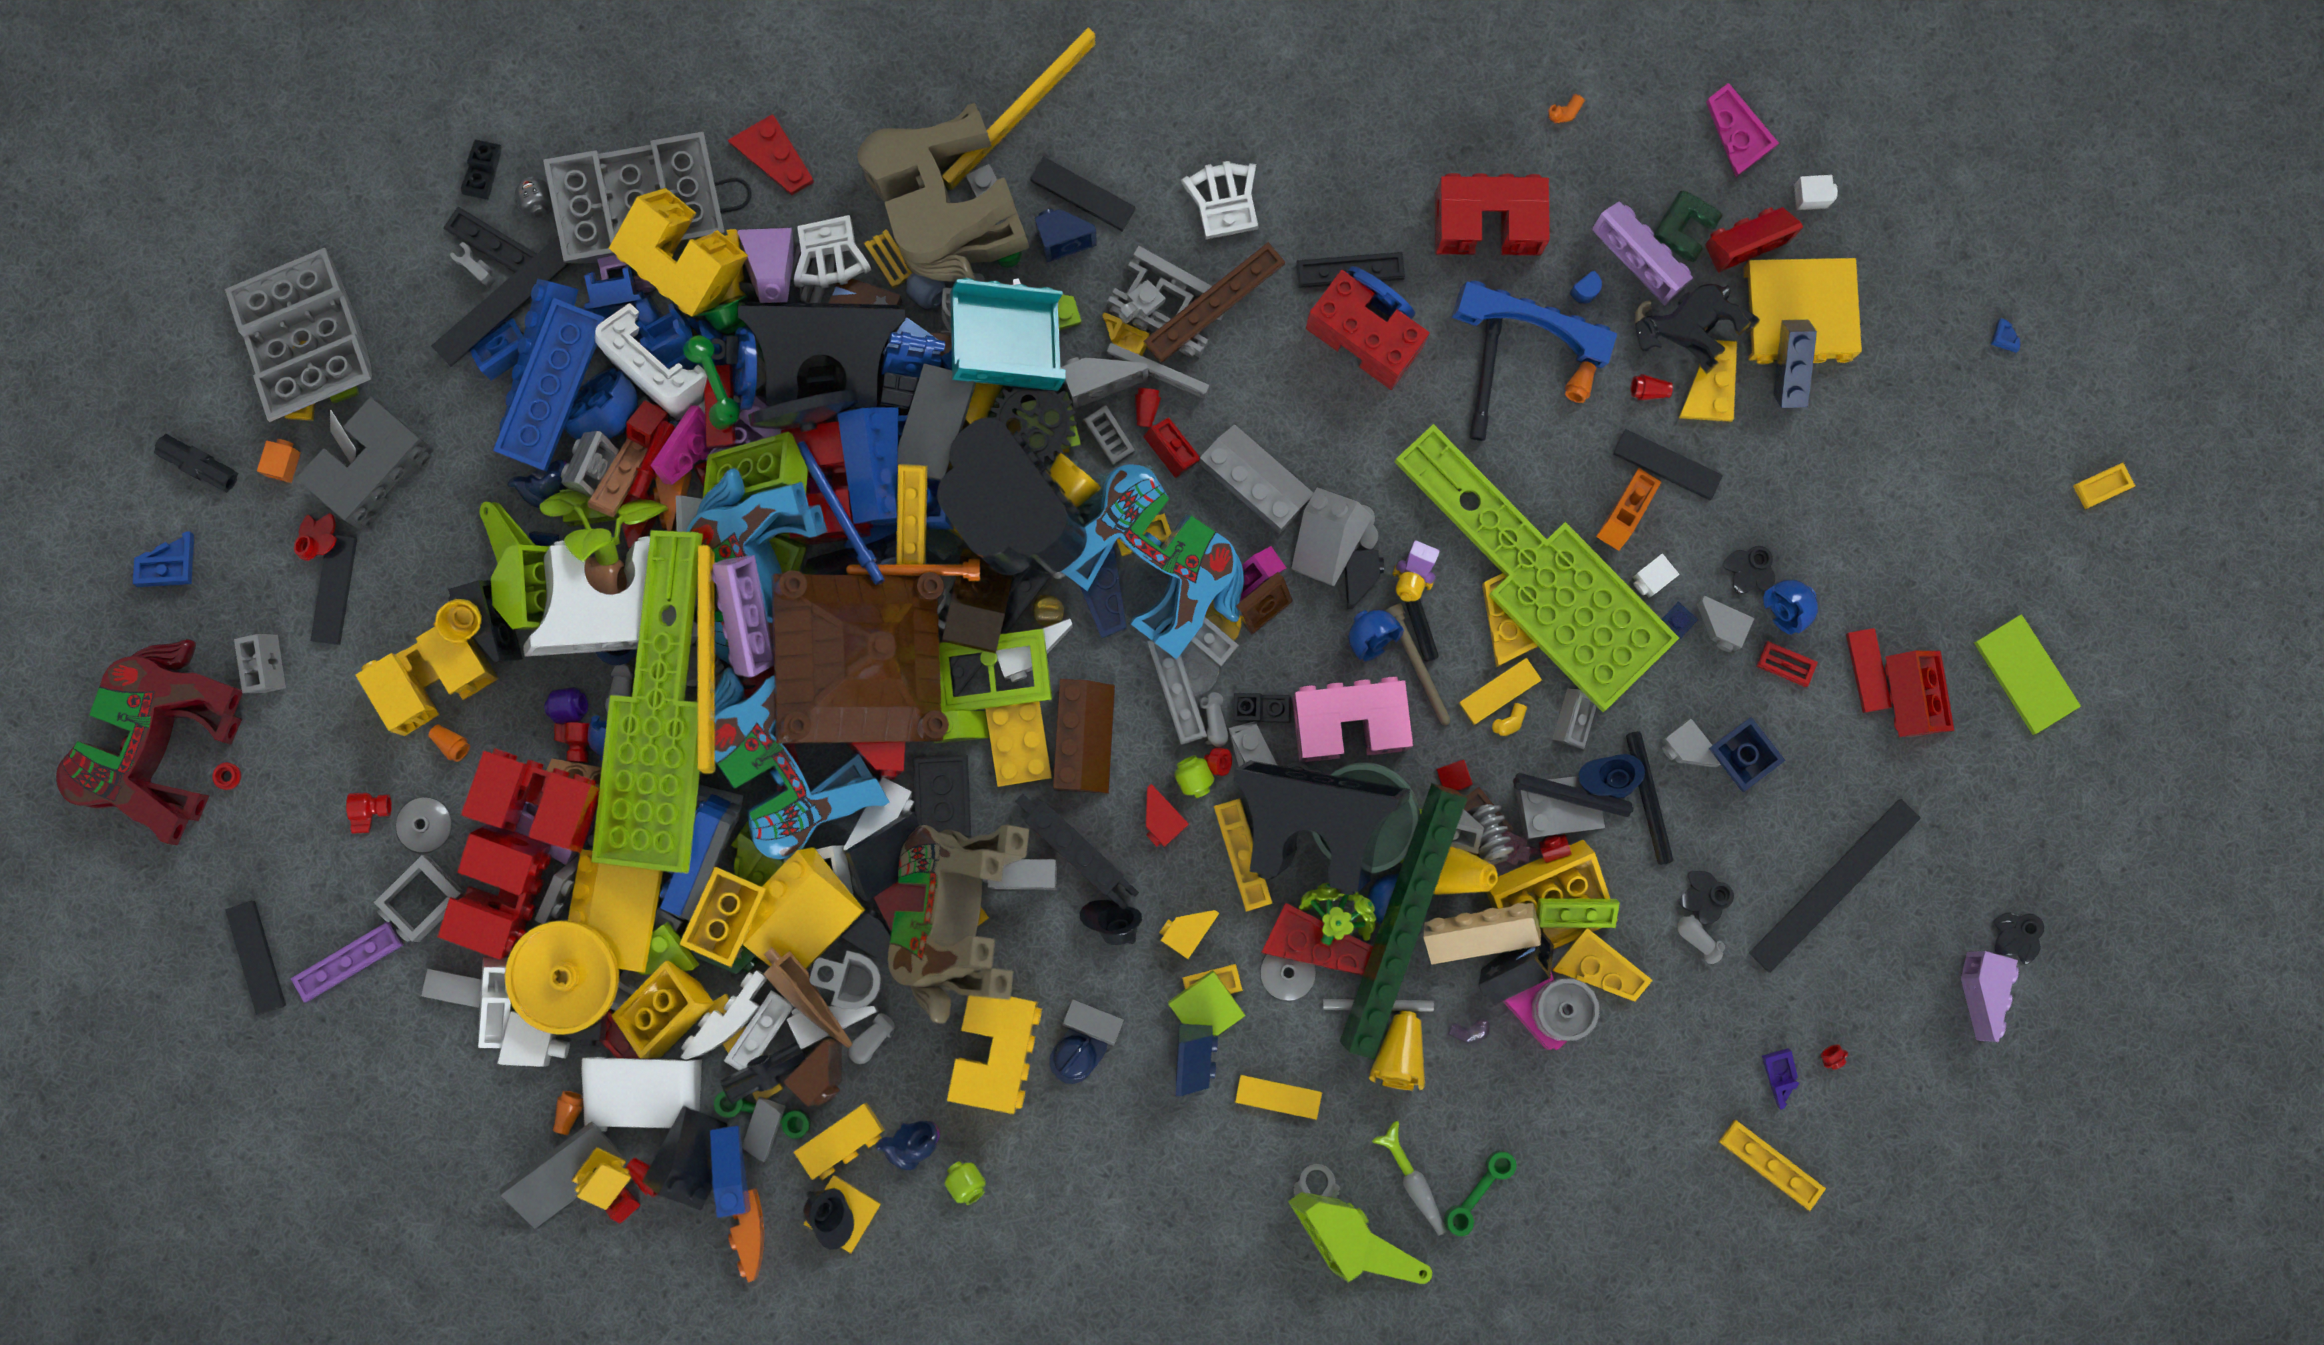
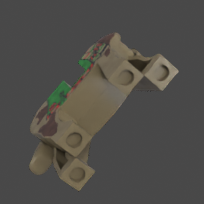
(939, 946)

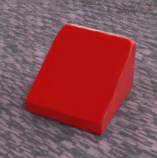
(1455, 776)
(622, 1206)

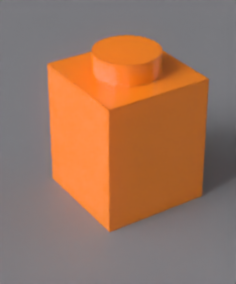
(279, 460)

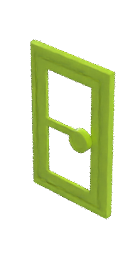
(1040, 691)

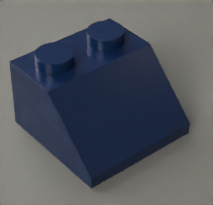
(1063, 234)
(1746, 754)
(1194, 1058)

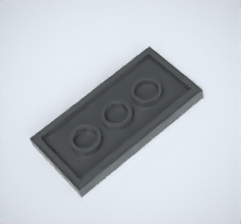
(934, 420)
(548, 1183)

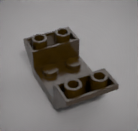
(977, 607)

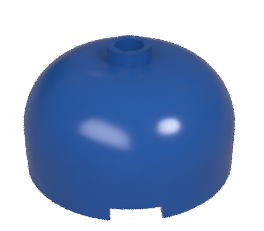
(605, 410)

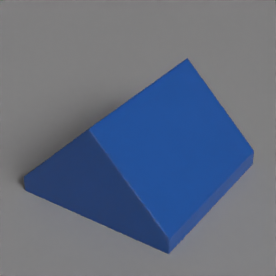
(498, 349)

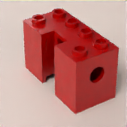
(1522, 208)
(1345, 320)
(828, 452)
(505, 785)
(490, 921)

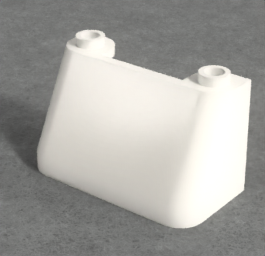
(670, 388)
(638, 1091)

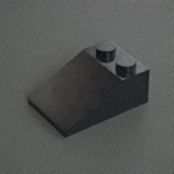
(494, 633)
(684, 1161)

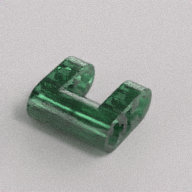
(1677, 217)

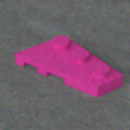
(1739, 129)
(683, 447)

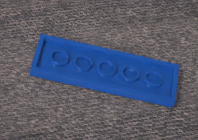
(549, 385)

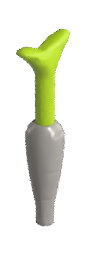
(1413, 1180)

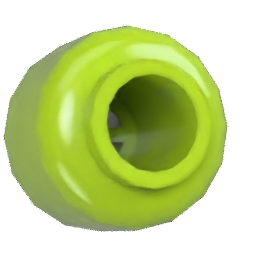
(1194, 776)
(965, 1182)

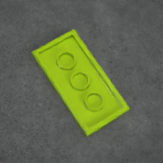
(2027, 674)

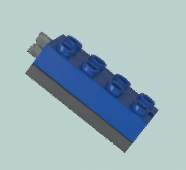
(711, 834)

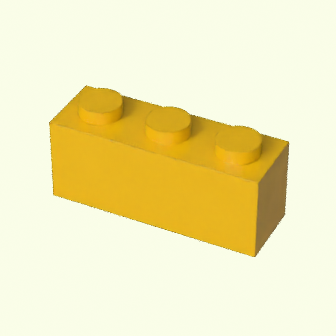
(840, 1142)

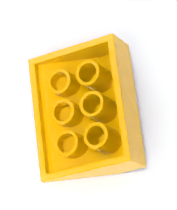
(1568, 877)
(618, 906)
(802, 910)

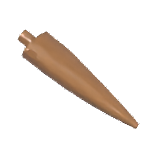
(794, 984)

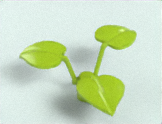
(600, 541)

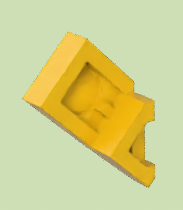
(1125, 335)

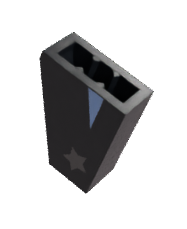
(1516, 971)

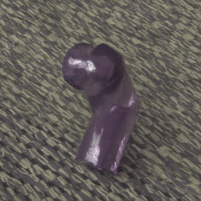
(1472, 1034)

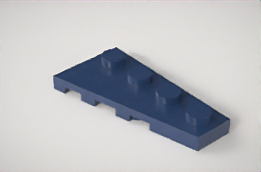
(1105, 598)

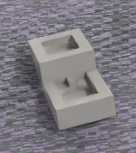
(452, 988)

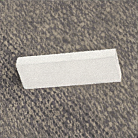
(759, 1031)

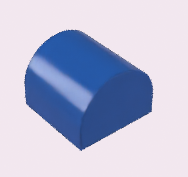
(1587, 288)

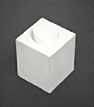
(1815, 192)
(1654, 576)

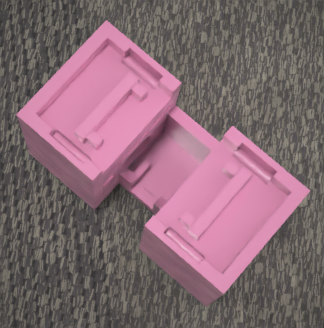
(1379, 706)

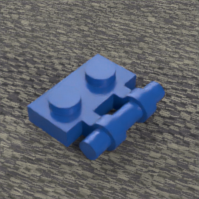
(910, 362)

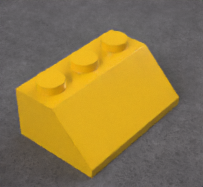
(723, 916)
(662, 1010)

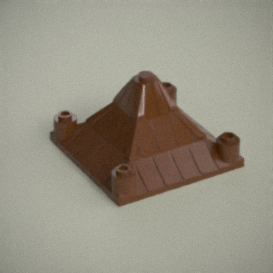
(857, 658)

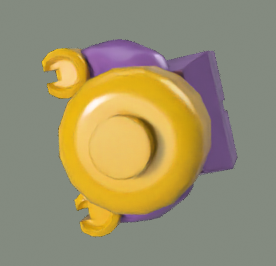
(1415, 572)

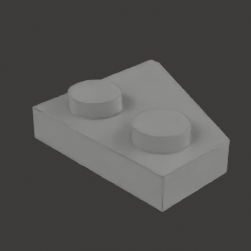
(557, 892)

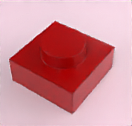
(1555, 847)

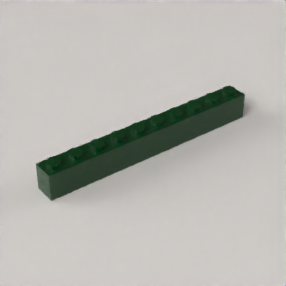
(1403, 920)

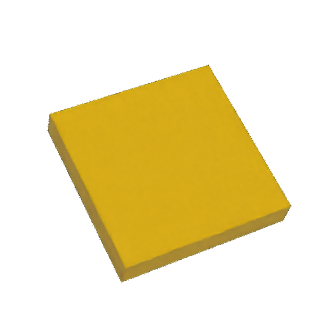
(862, 1208)

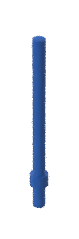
(865, 557)

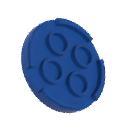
(1385, 297)
(746, 369)

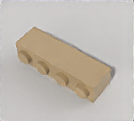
(1482, 933)

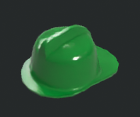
(724, 317)

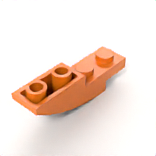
(749, 1238)

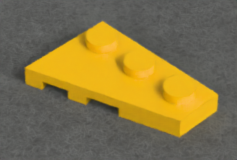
(1506, 636)

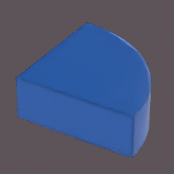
(2005, 336)

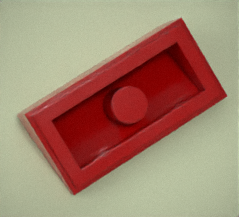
(1171, 447)

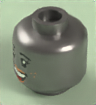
(533, 197)

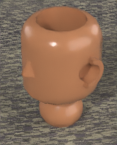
(605, 579)

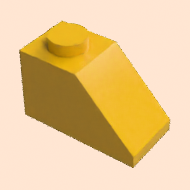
(1187, 931)

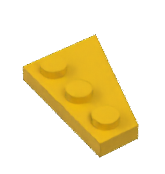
(1714, 394)
(1602, 966)

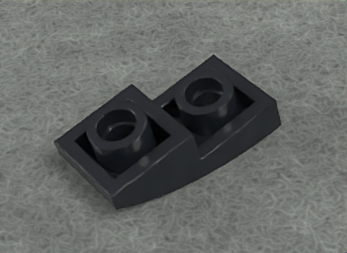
(482, 169)
(1262, 708)

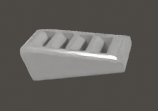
(1100, 440)

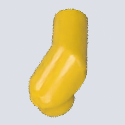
(1511, 724)

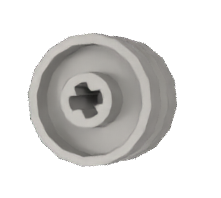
(1580, 1002)

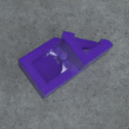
(1781, 1075)

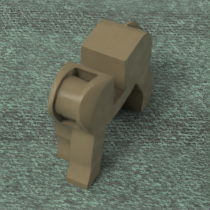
(931, 232)

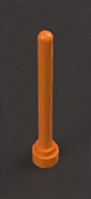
(967, 569)

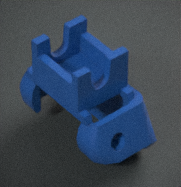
(613, 294)
(669, 334)

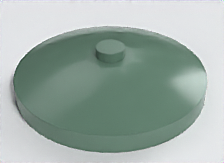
(1399, 826)

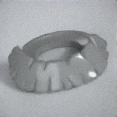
(1331, 1189)

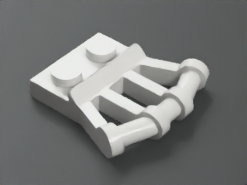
(1229, 214)
(824, 239)

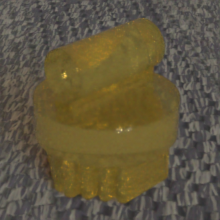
(1048, 610)

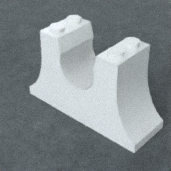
(586, 620)

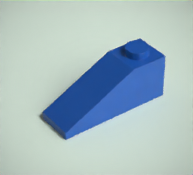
(729, 1172)

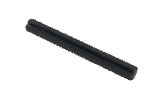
(1572, 795)
(1650, 801)

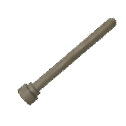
(1423, 675)

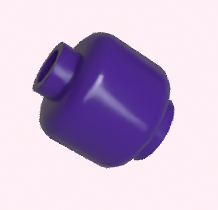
(566, 705)

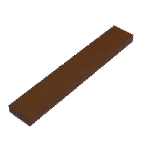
(1214, 302)

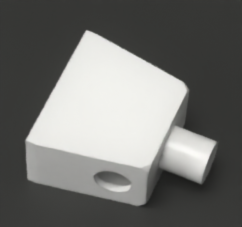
(529, 1046)

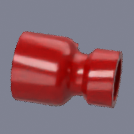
(576, 737)
(361, 808)

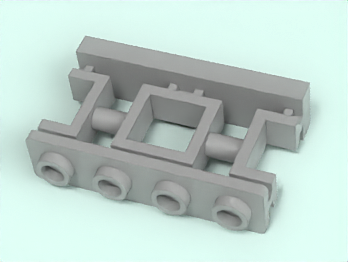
(1180, 285)

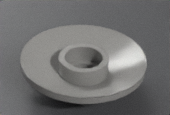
(436, 825)
(1283, 987)

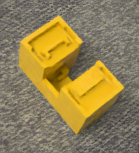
(650, 239)
(399, 680)
(999, 1081)

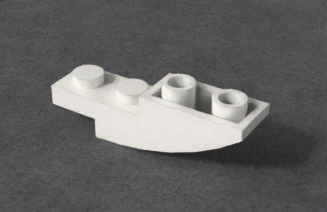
(719, 1028)

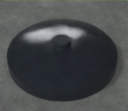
(804, 412)

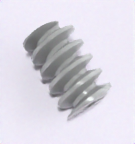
(1492, 841)

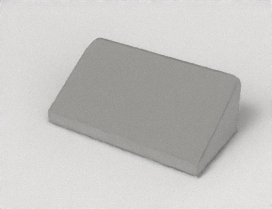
(1575, 719)
(1093, 1022)
(763, 1128)

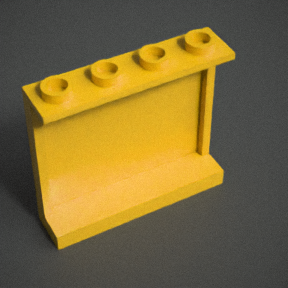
(1805, 290)

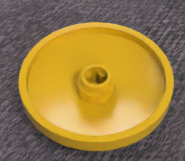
(561, 977)

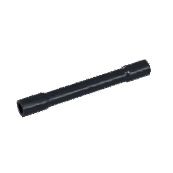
(1480, 416)

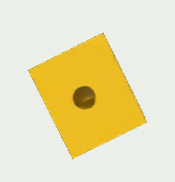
(605, 1182)

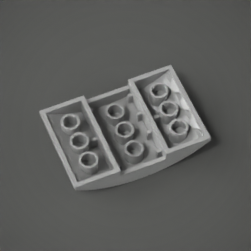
(597, 191)
(296, 305)

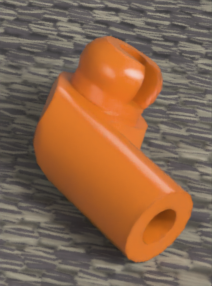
(1566, 113)

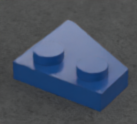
(166, 564)

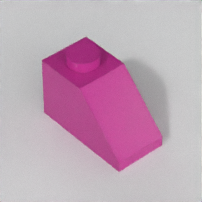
(1260, 569)

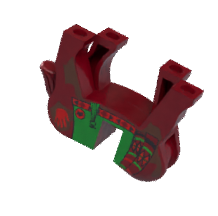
(145, 698)

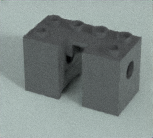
(360, 489)

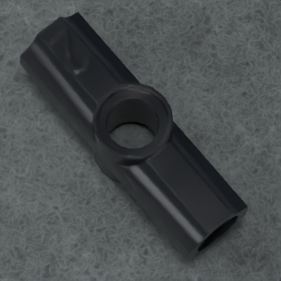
(195, 463)
(762, 1073)

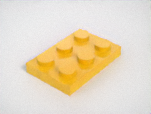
(1018, 743)

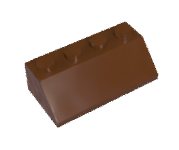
(1084, 736)
(818, 1075)

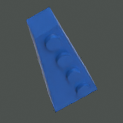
(871, 461)

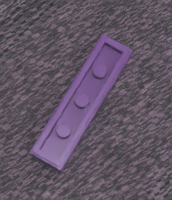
(347, 961)

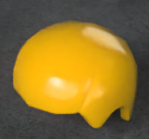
(458, 620)

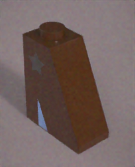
(862, 293)

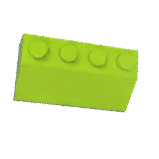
(761, 463)

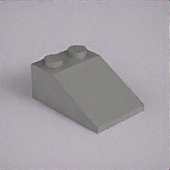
(1098, 378)
(589, 463)
(1328, 535)
(1548, 816)

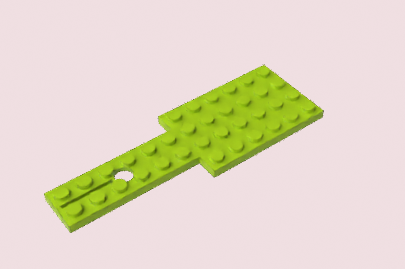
(1553, 585)
(653, 736)

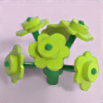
(1335, 921)

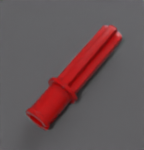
(646, 472)

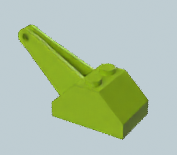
(519, 578)
(1349, 1245)

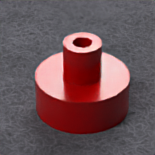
(1219, 761)

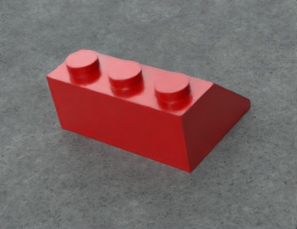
(1752, 238)
(1919, 693)

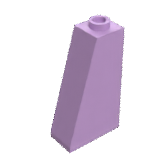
(769, 261)

